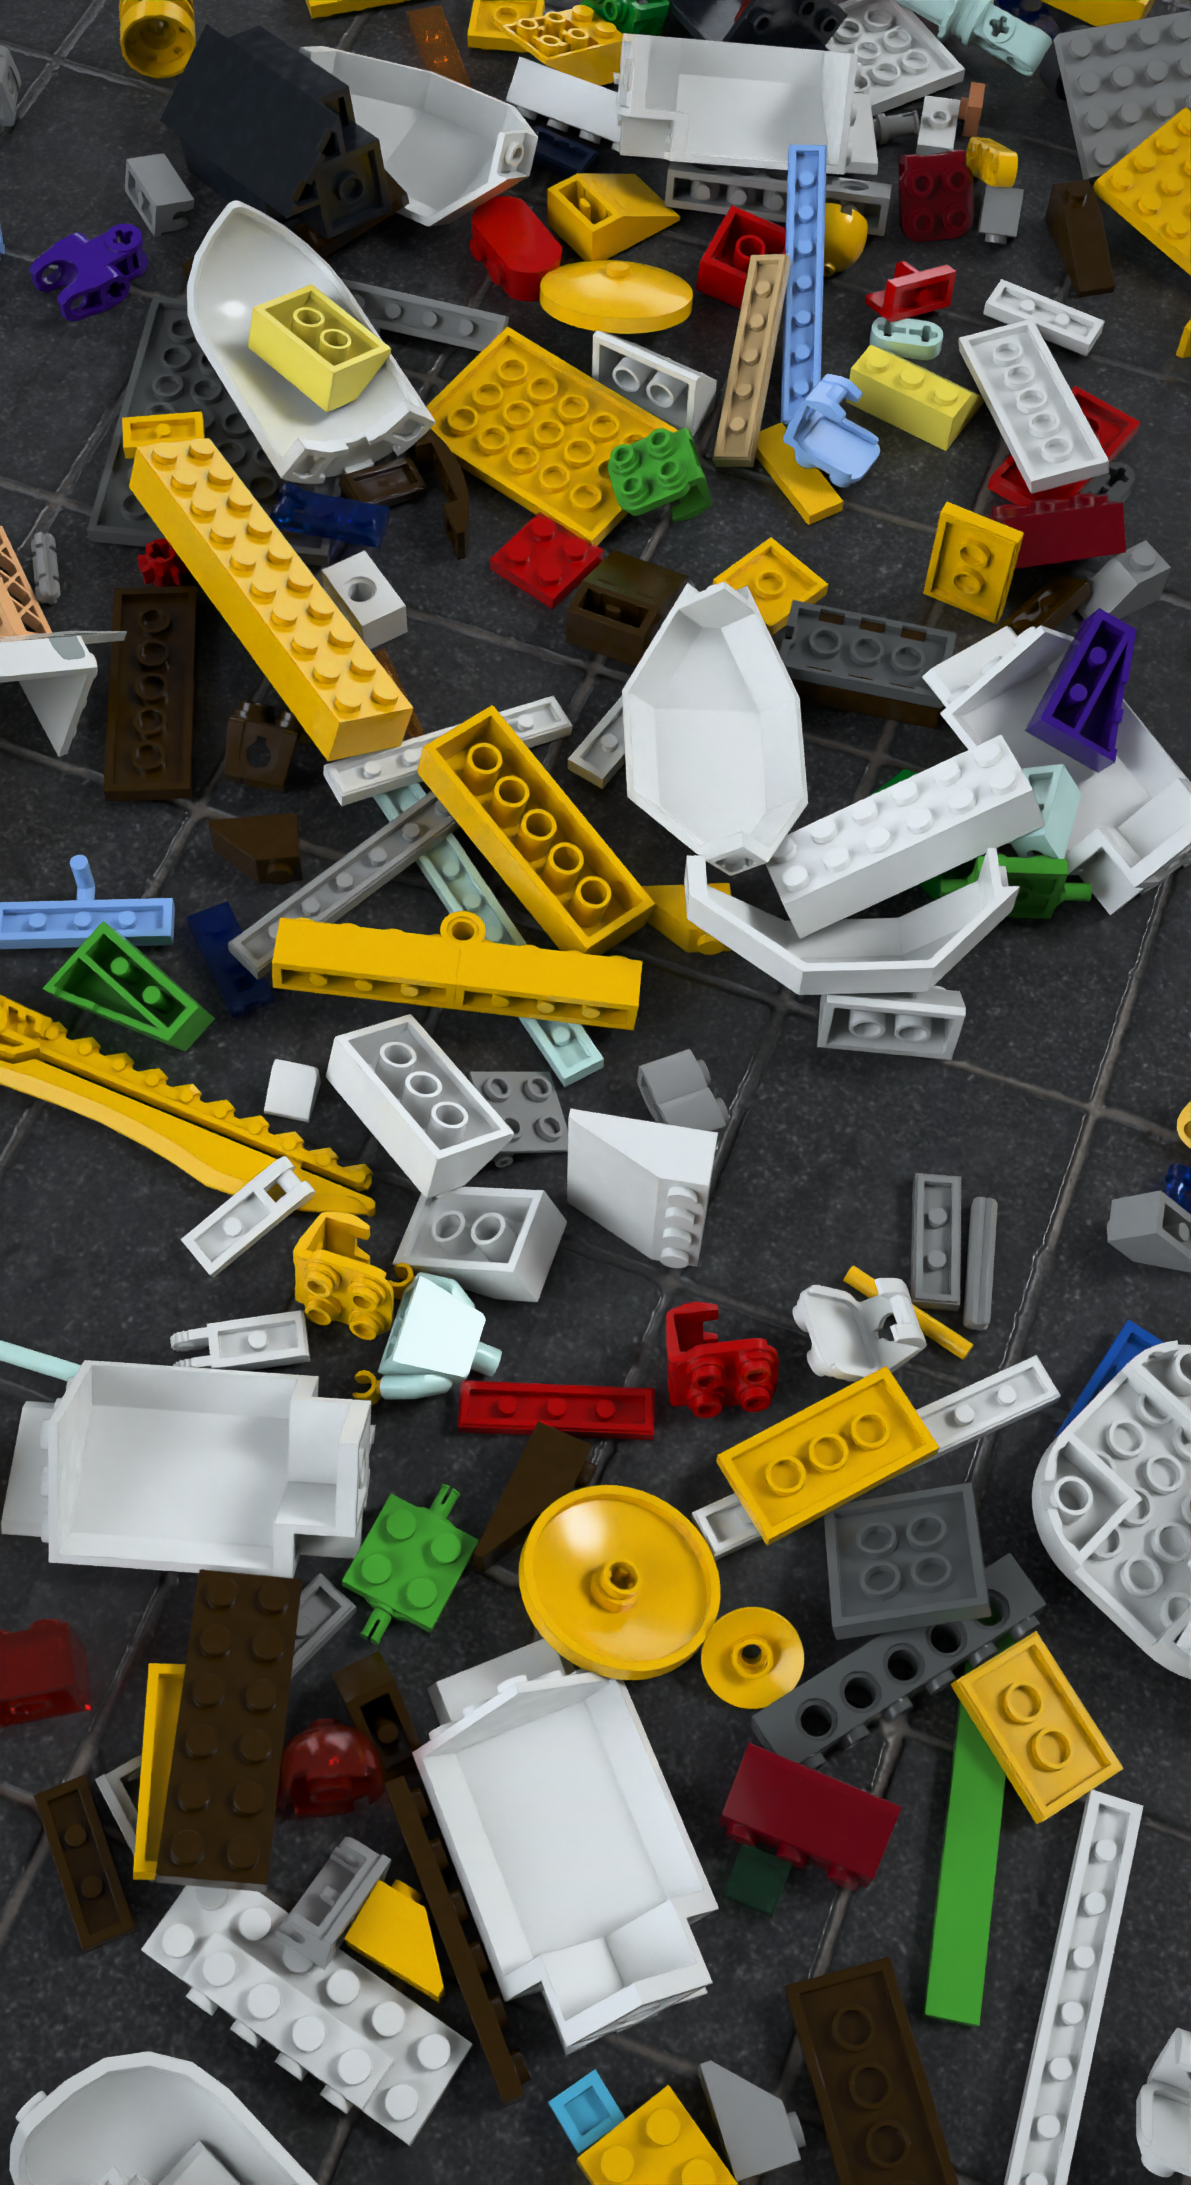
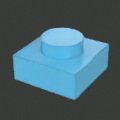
(586, 2111)

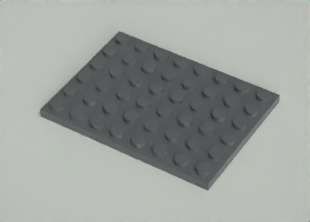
(178, 378)

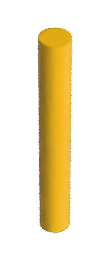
(930, 1327)

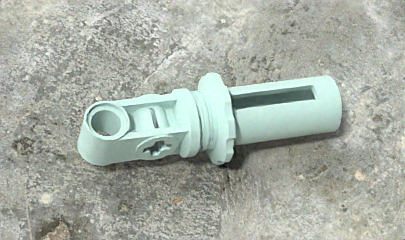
(975, 23)

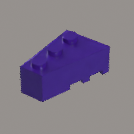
(1087, 692)

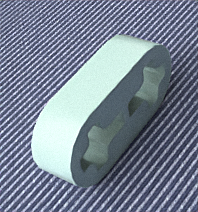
(907, 338)

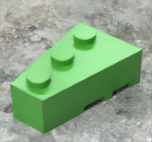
(128, 989)

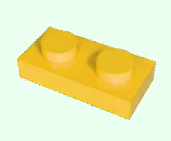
(160, 429)

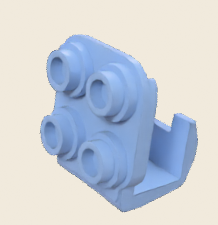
(827, 438)

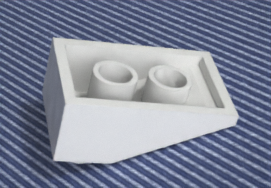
(485, 1240)

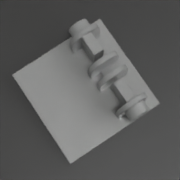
(528, 1107)

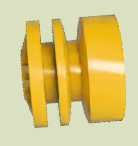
(157, 35)

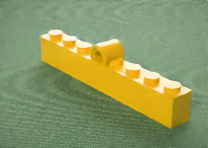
(456, 971)

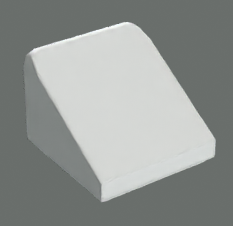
(292, 1090)

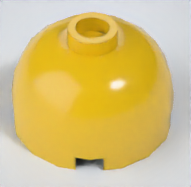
(843, 238)

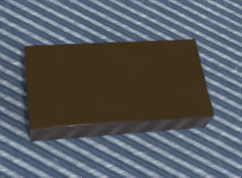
(385, 483)

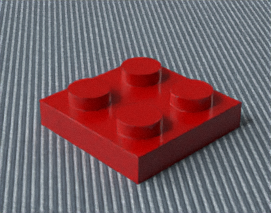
(546, 560)

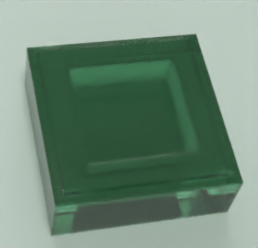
(757, 1880)

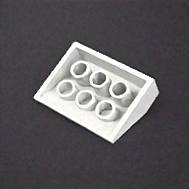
(642, 1182)

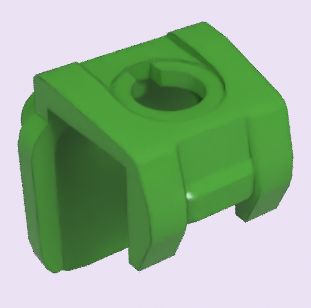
(660, 472)

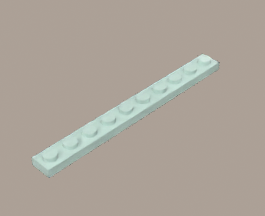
(463, 889)

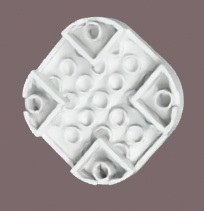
(1119, 1501)

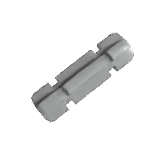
(45, 568)

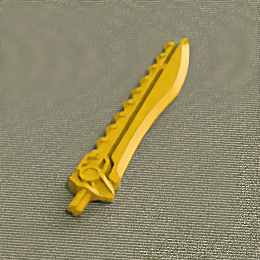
(213, 1160)

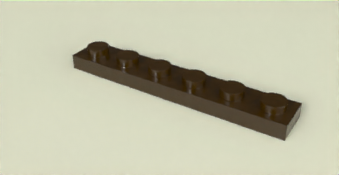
(465, 1959)

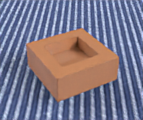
(971, 109)

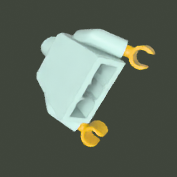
(430, 1340)

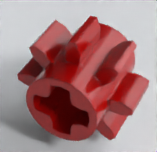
(161, 564)

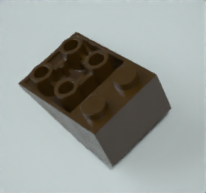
(622, 607)

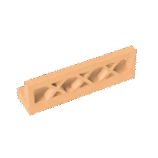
(11, 611)

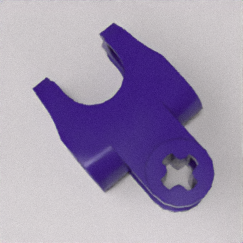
(93, 269)

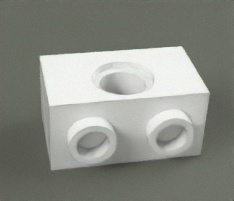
(366, 599)

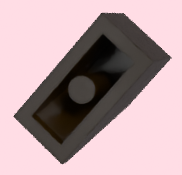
(260, 846)
(379, 1713)

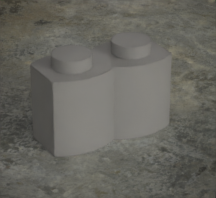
(679, 1094)

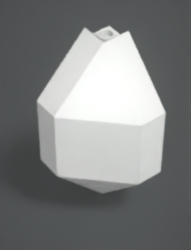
(434, 134)
(716, 731)
(856, 953)

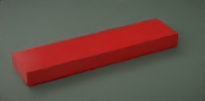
(568, 1408)

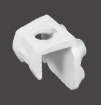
(847, 1330)
(1165, 2110)

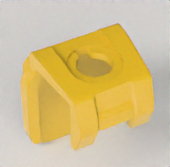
(337, 1277)

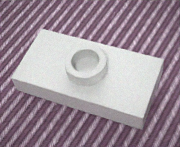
(937, 125)

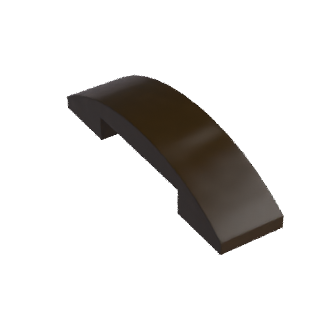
(433, 454)

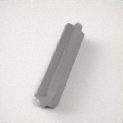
(980, 1264)

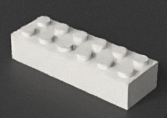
(903, 836)

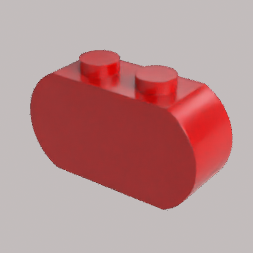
(513, 246)

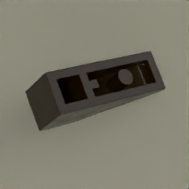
(1080, 237)
(545, 1472)

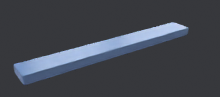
(805, 281)

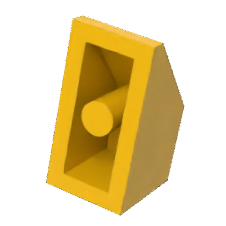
(671, 920)
(398, 1937)

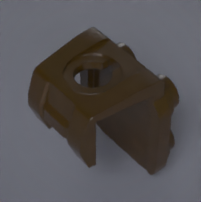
(282, 737)

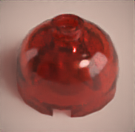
(329, 1770)

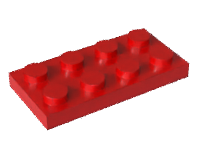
(1111, 427)

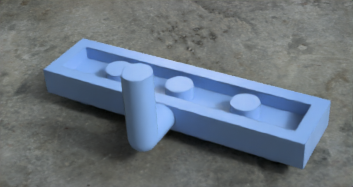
(73, 921)

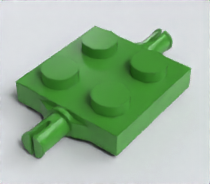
(1039, 880)
(410, 1563)

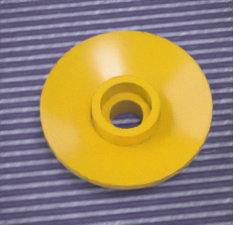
(757, 1680)

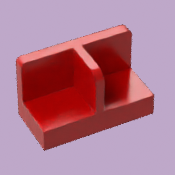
(913, 292)

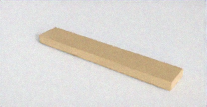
(751, 361)

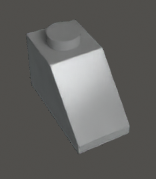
(999, 213)
(1127, 582)
(1151, 1230)
(749, 2124)

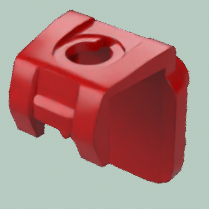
(712, 1372)

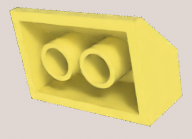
(316, 346)
(912, 397)

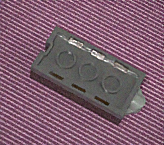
(864, 662)

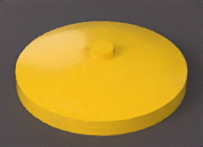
(616, 296)
(619, 1582)

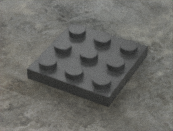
(905, 1562)

